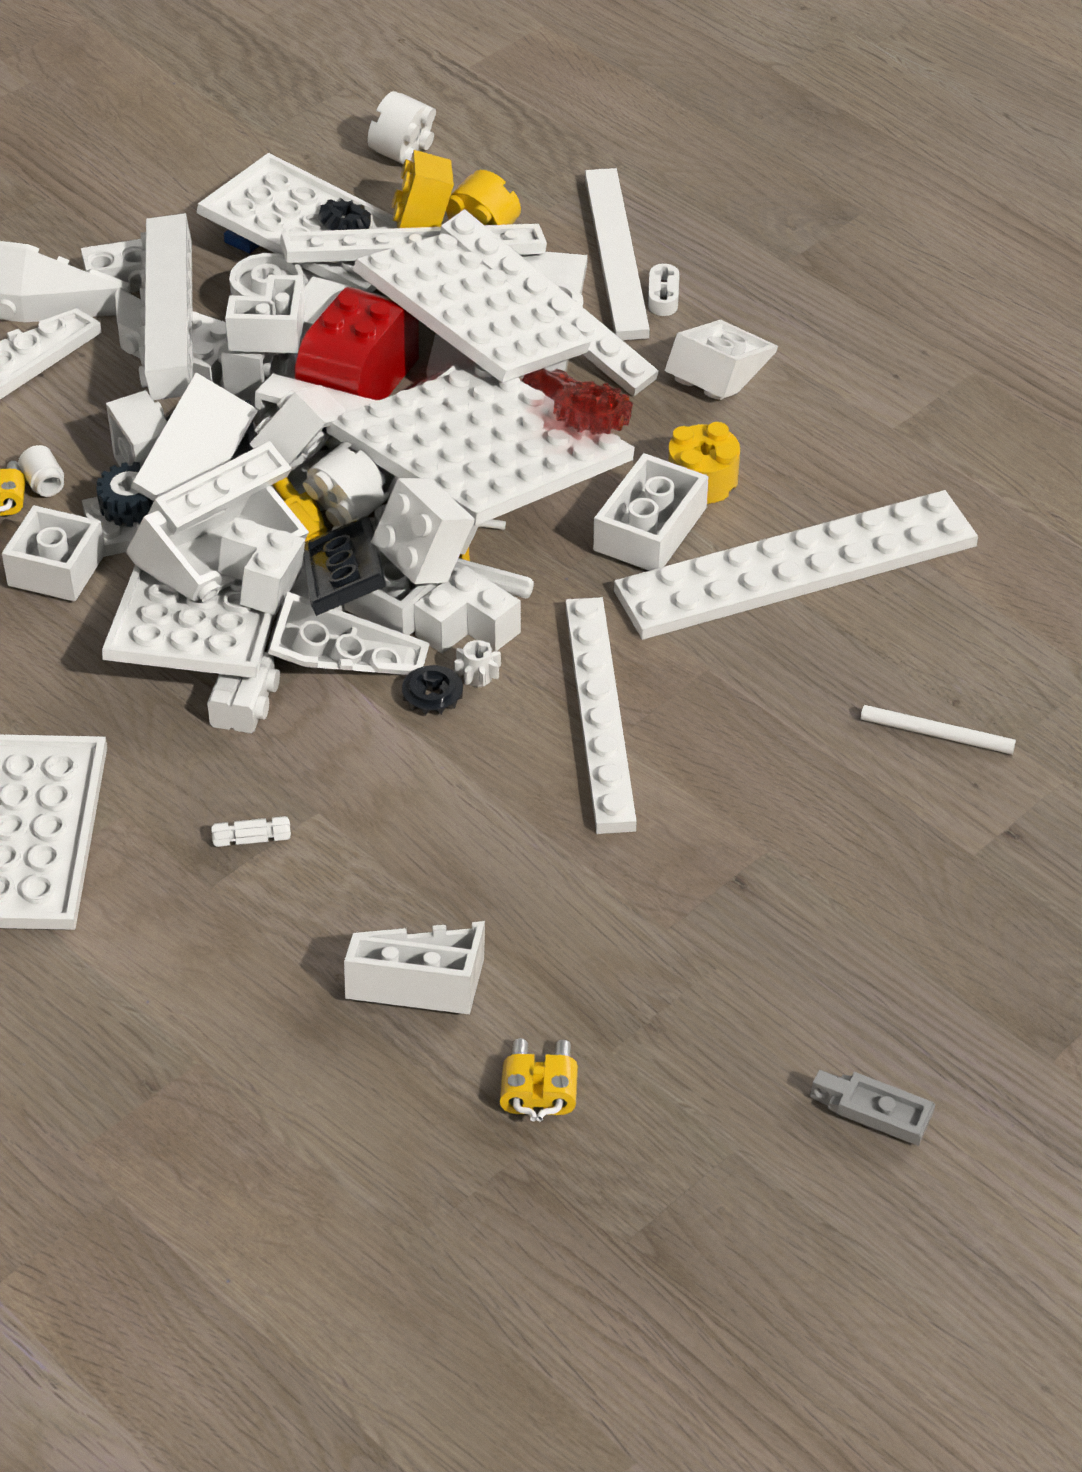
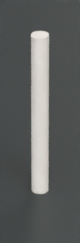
(938, 729)

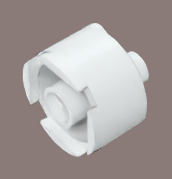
(401, 127)
(346, 485)

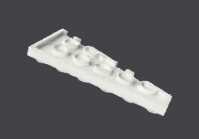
(36, 350)

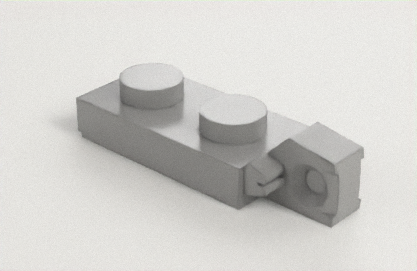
(874, 1104)

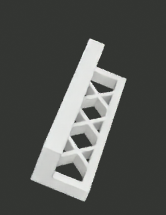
(221, 487)

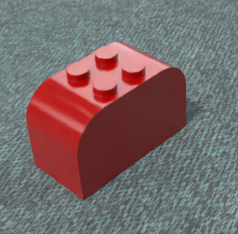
(359, 345)

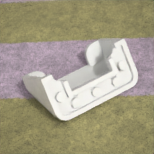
(192, 556)

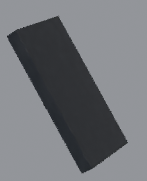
(342, 566)

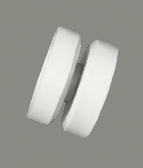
(251, 274)

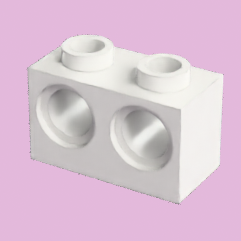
(117, 260)

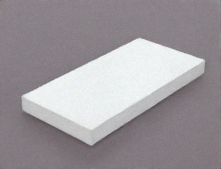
(195, 438)

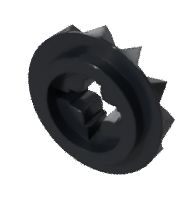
(355, 215)
(432, 678)

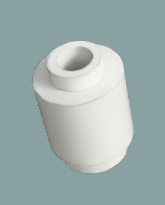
(41, 470)

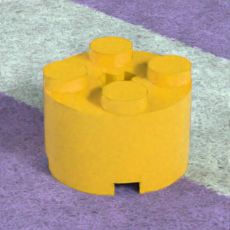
(485, 199)
(708, 451)

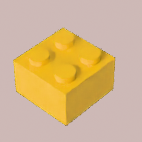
(423, 192)

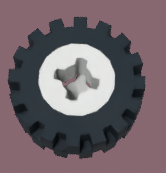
(118, 499)

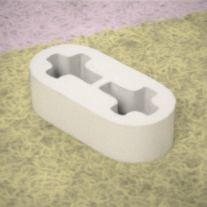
(663, 289)

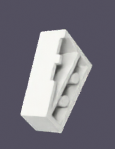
(418, 969)

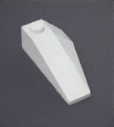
(42, 287)
(341, 641)

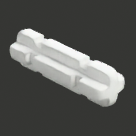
(251, 831)

